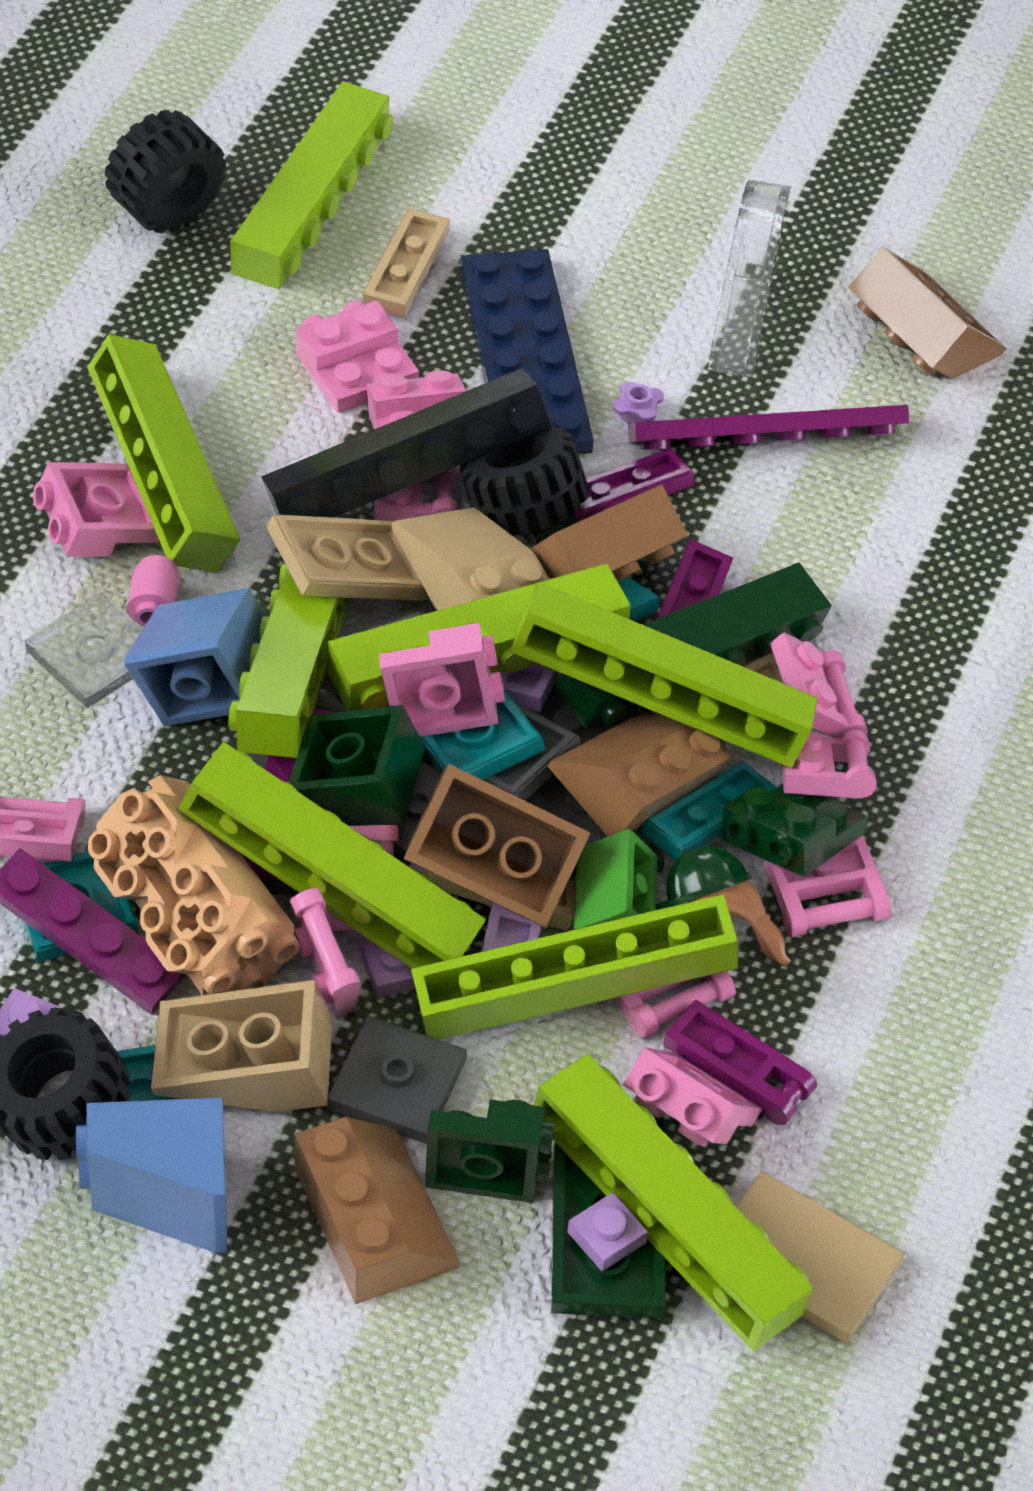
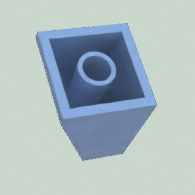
(195, 654)
(158, 1166)

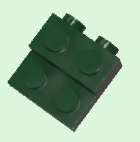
(791, 828)
(492, 1154)

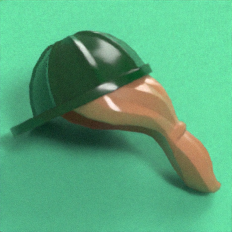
(716, 872)

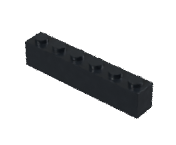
(410, 449)

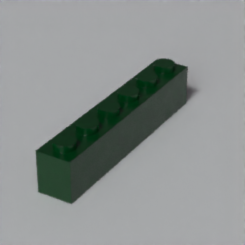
(729, 625)

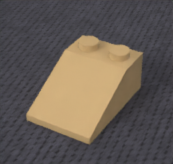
(465, 556)
(246, 1046)

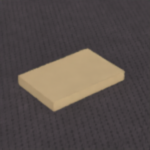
(345, 558)
(837, 1256)

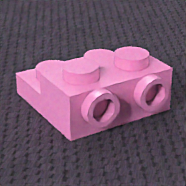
(352, 351)
(399, 397)
(92, 507)
(446, 683)
(690, 1096)

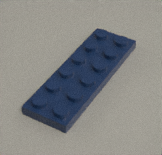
(523, 326)

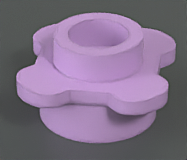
(637, 402)

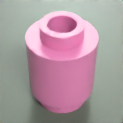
(152, 584)

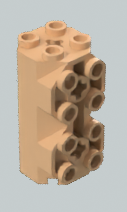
(194, 891)

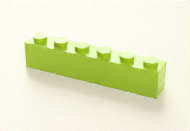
(310, 185)
(163, 454)
(355, 657)
(285, 670)
(665, 675)
(317, 850)
(576, 967)
(675, 1202)

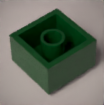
(360, 764)

